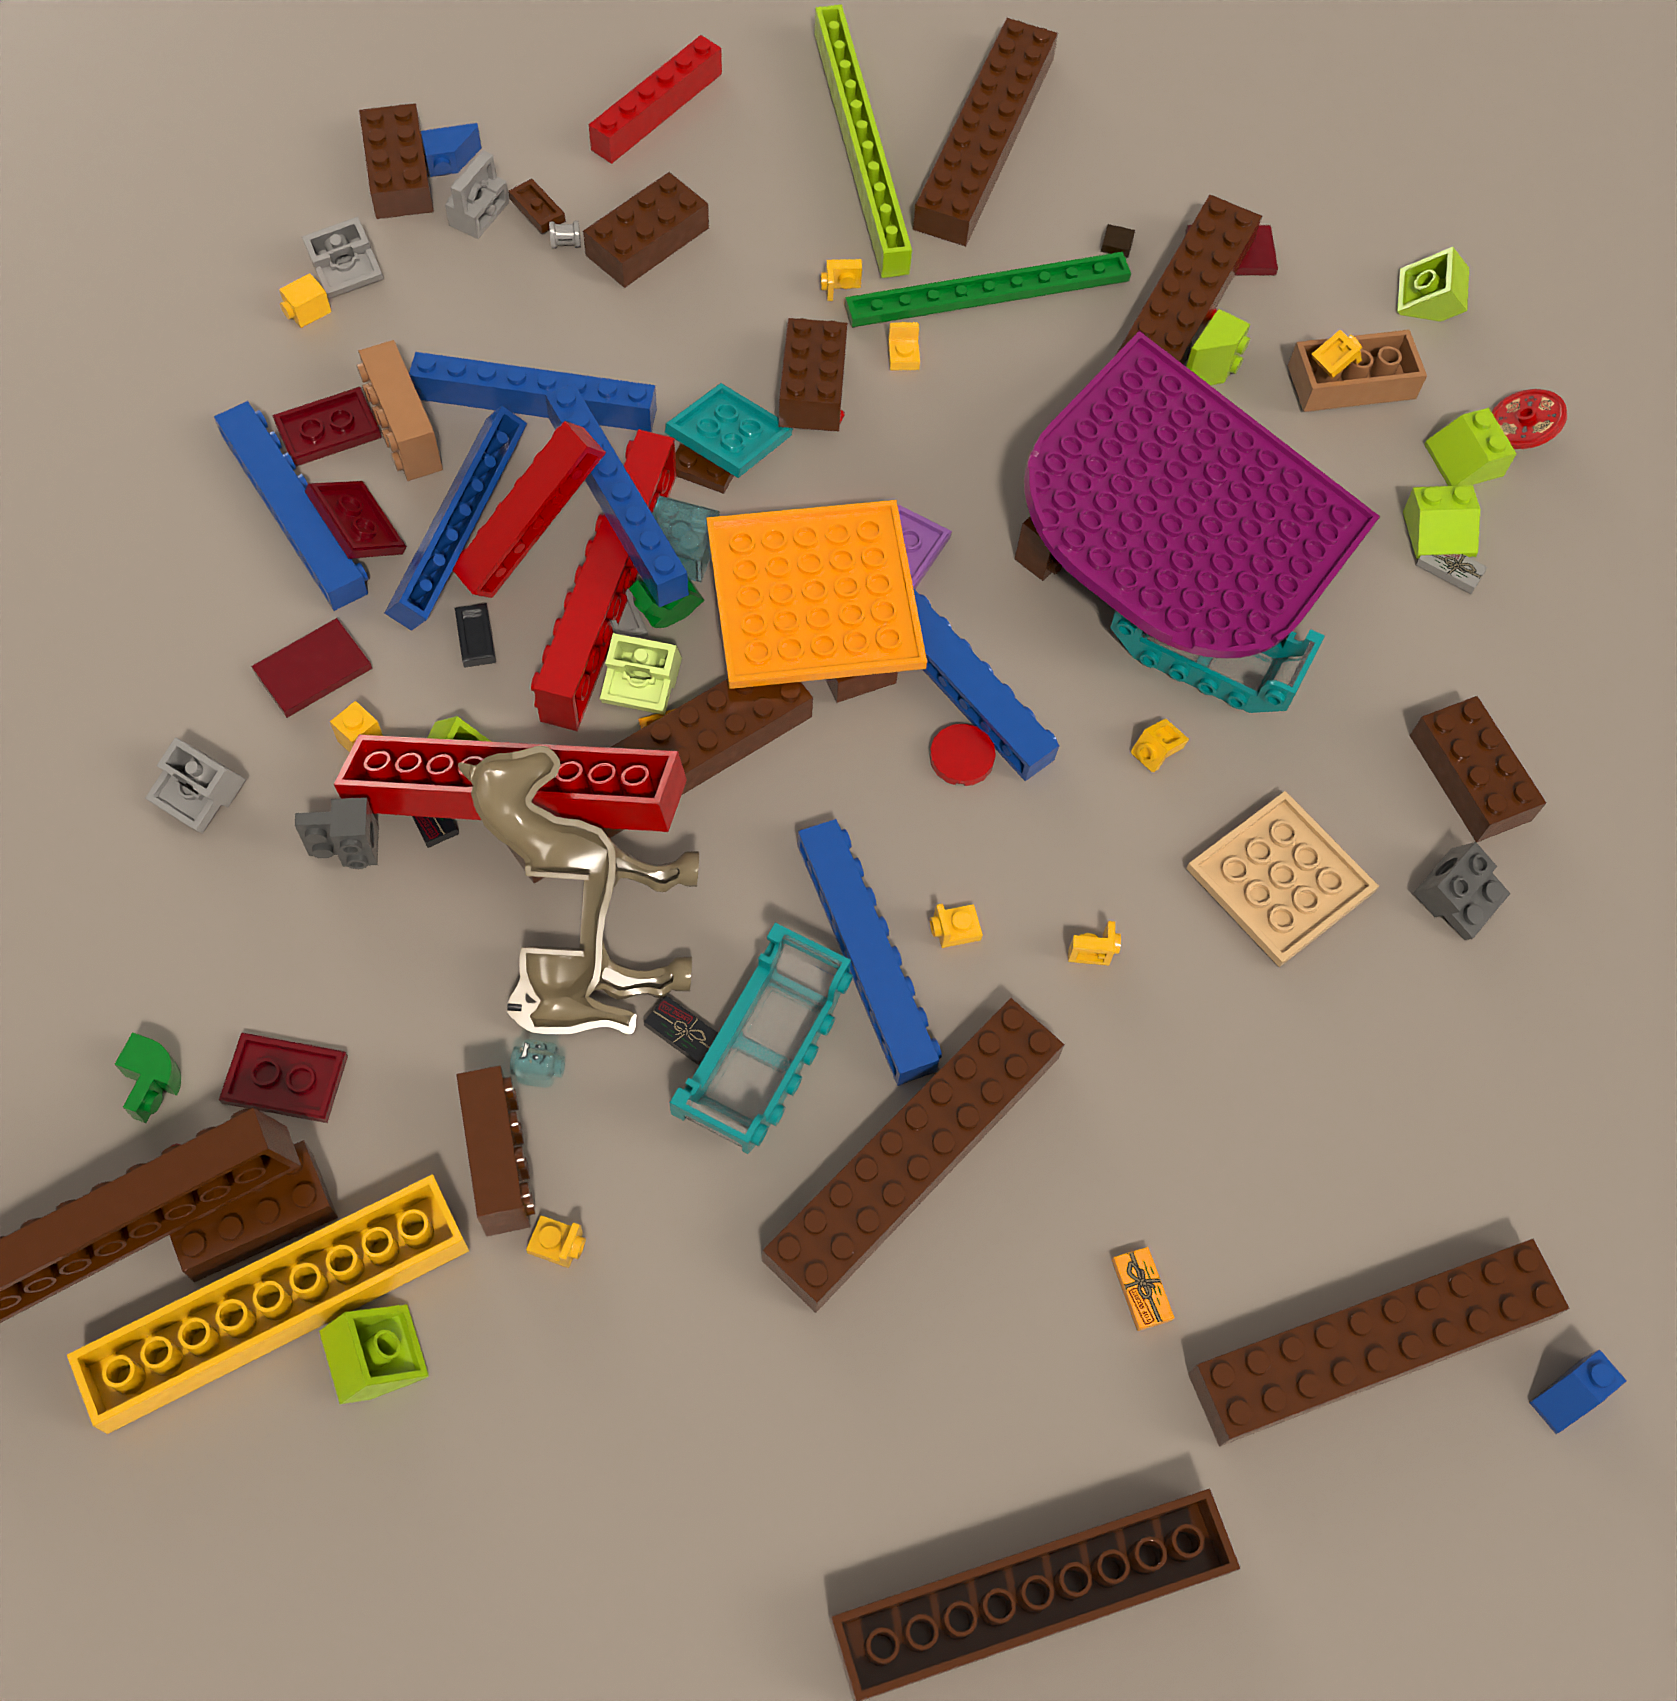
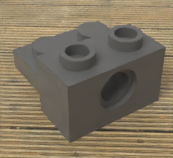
(345, 832)
(1463, 889)

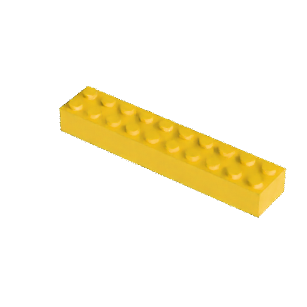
(265, 1305)

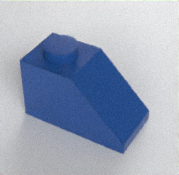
(450, 148)
(1578, 1391)

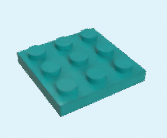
(728, 430)

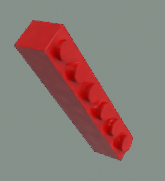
(655, 99)
(528, 509)

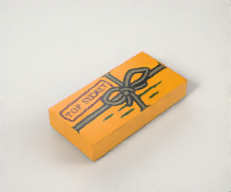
(1143, 1289)

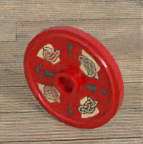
(1531, 417)

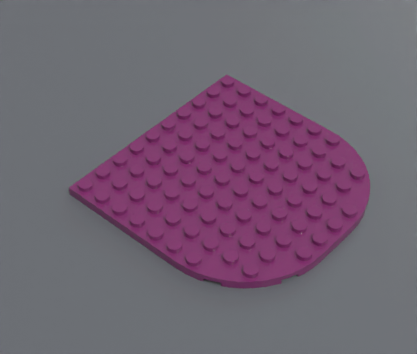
(1187, 509)

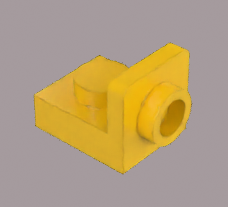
(841, 274)
(904, 346)
(1337, 353)
(1158, 743)
(955, 925)
(1094, 950)
(556, 1241)

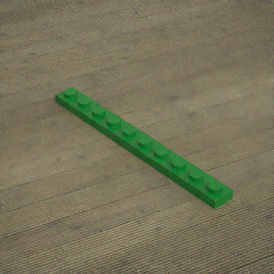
(987, 289)

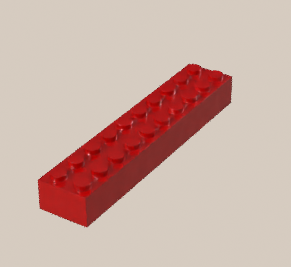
(584, 631)
(592, 785)

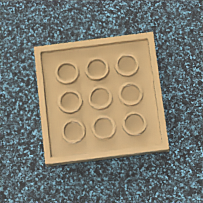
(1282, 878)

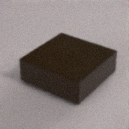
(1118, 240)

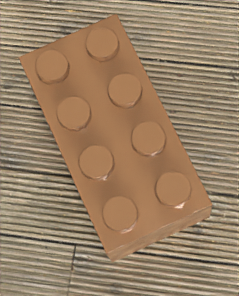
(1387, 373)
(399, 411)

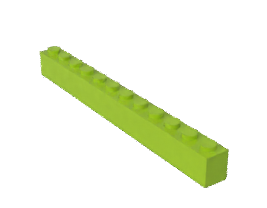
(862, 142)

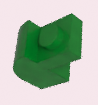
(668, 614)
(154, 1072)

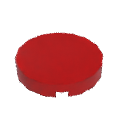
(962, 754)

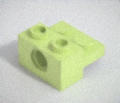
(640, 673)

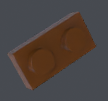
(536, 205)
(700, 470)

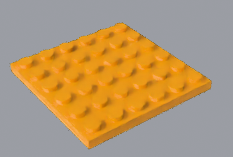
(814, 594)

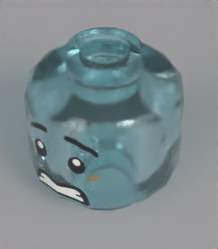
(537, 1063)

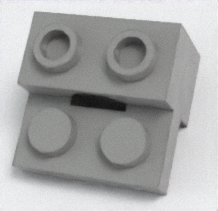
(477, 197)
(342, 257)
(212, 780)

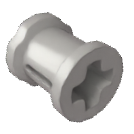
(565, 234)

